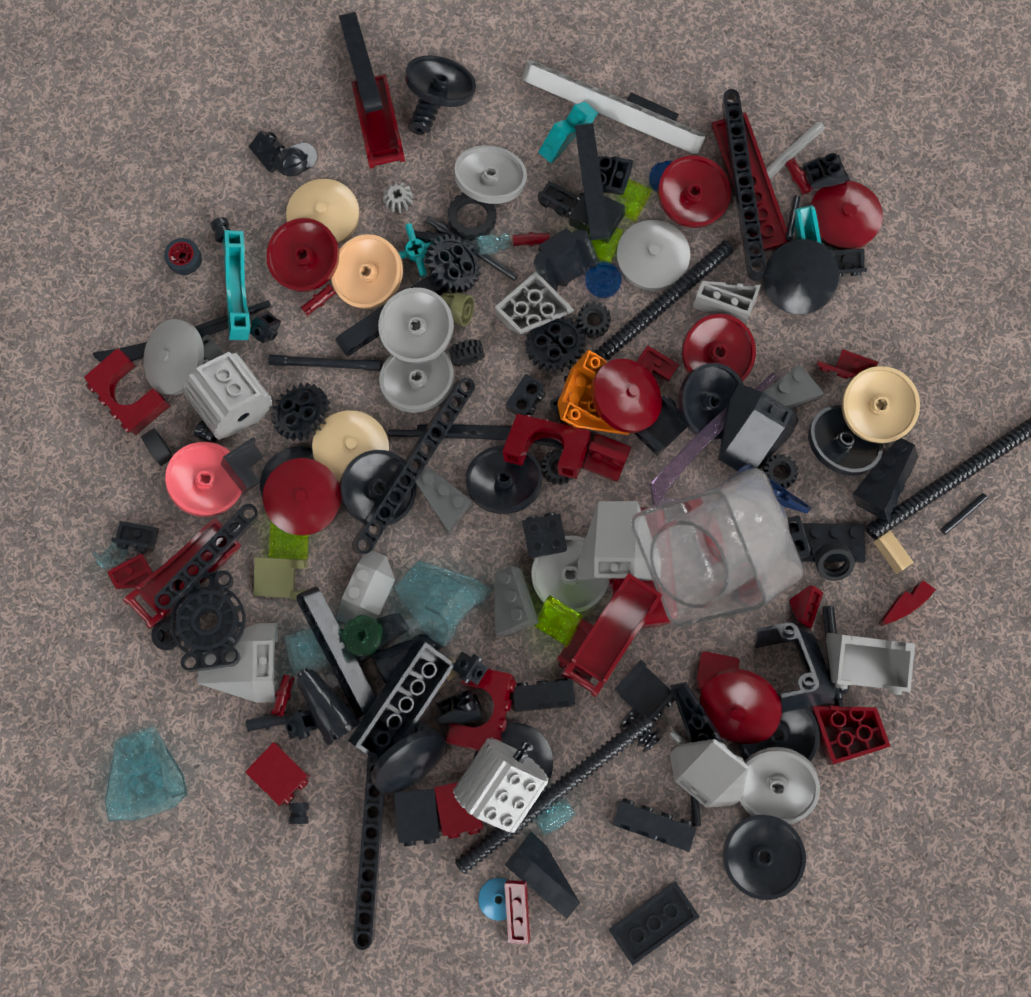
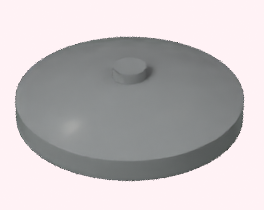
(490, 174)
(653, 255)
(416, 325)
(172, 355)
(417, 386)
(558, 577)
(780, 785)

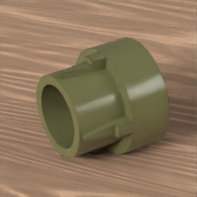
(461, 307)

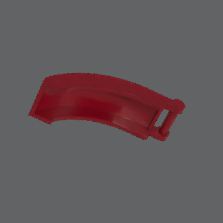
(379, 127)
(155, 582)
(613, 632)

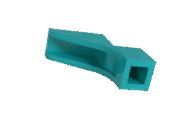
(564, 131)
(806, 224)

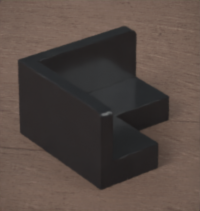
(238, 464)

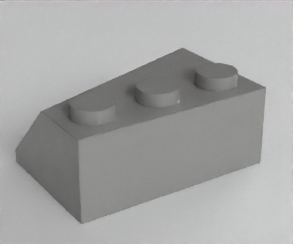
(531, 305)

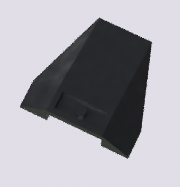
(754, 428)

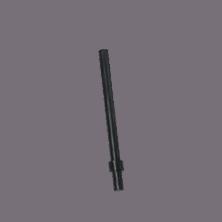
(443, 229)

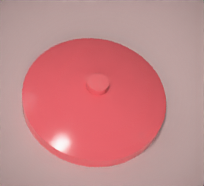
(199, 481)

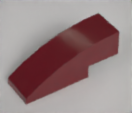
(908, 602)

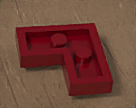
(657, 363)

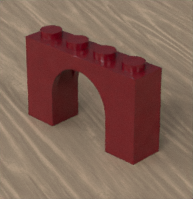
(104, 380)
(530, 429)
(499, 686)

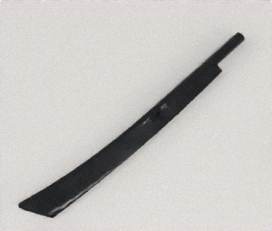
(211, 327)
(465, 431)

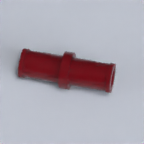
(798, 176)
(529, 239)
(318, 300)
(283, 695)

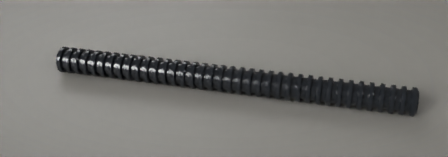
(664, 301)
(952, 479)
(557, 791)

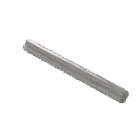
(794, 149)

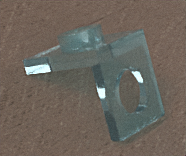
(106, 561)

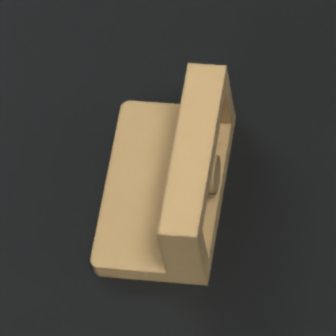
(893, 552)

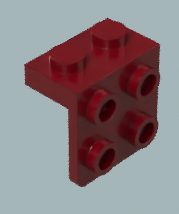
(711, 664)

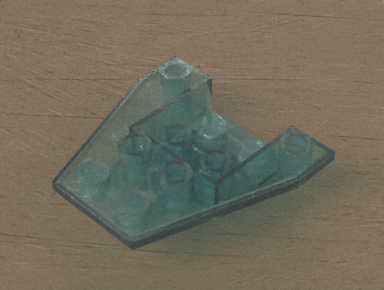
(440, 598)
(143, 777)

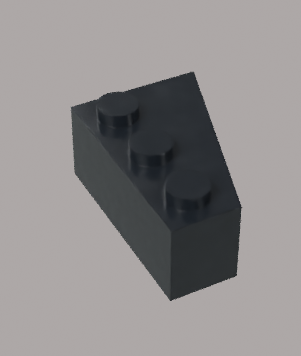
(393, 628)
(544, 695)

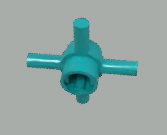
(414, 244)

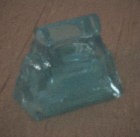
(555, 817)

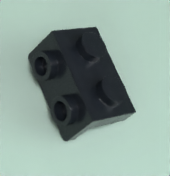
(266, 148)
(557, 199)
(850, 261)
(135, 536)

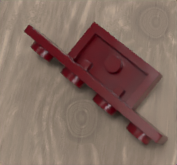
(848, 364)

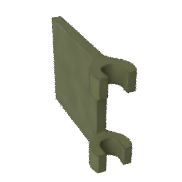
(276, 577)

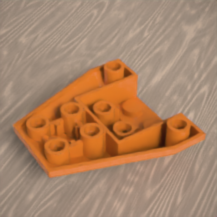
(576, 401)

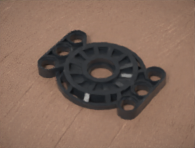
(214, 641)

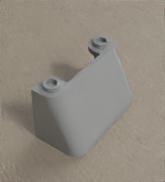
(870, 662)

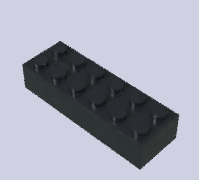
(402, 700)

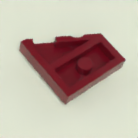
(130, 573)

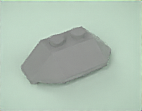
(367, 588)

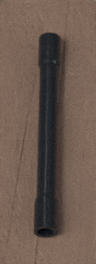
(284, 360)

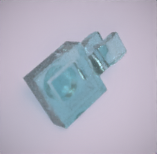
(490, 244)

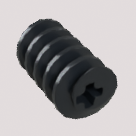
(423, 117)
(648, 739)

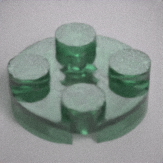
(372, 639)

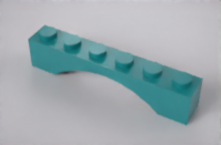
(235, 285)

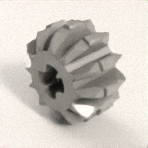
(403, 195)

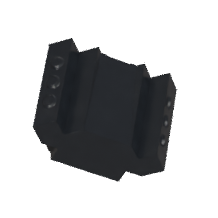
(565, 257)

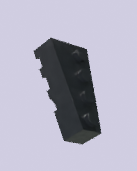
(887, 480)
(652, 825)

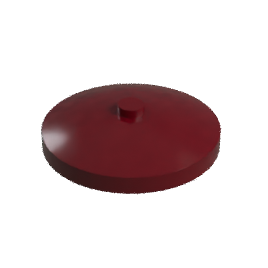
(694, 191)
(847, 215)
(302, 255)
(721, 341)
(626, 395)
(302, 496)
(742, 706)

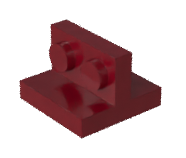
(606, 457)

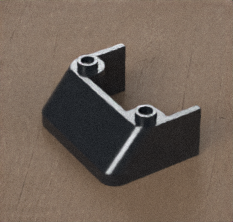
(816, 684)

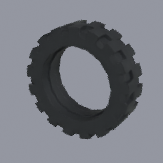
(465, 232)

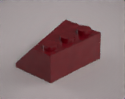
(849, 732)

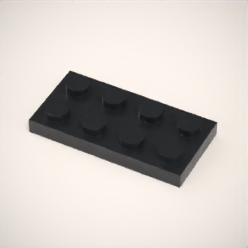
(823, 533)
(653, 923)

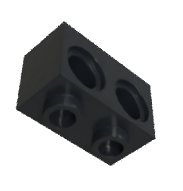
(521, 395)

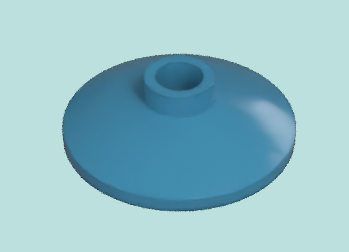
(487, 895)

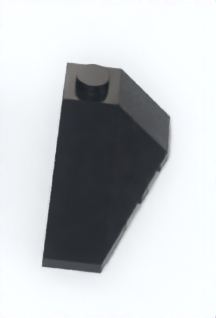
(694, 717)
(538, 867)

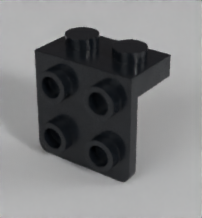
(544, 535)

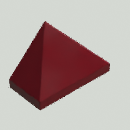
(806, 605)

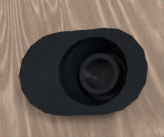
(295, 159)

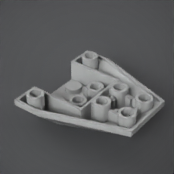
(611, 545)
(255, 671)
(709, 772)

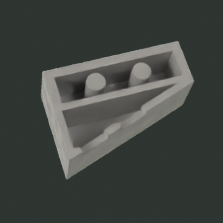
(726, 299)

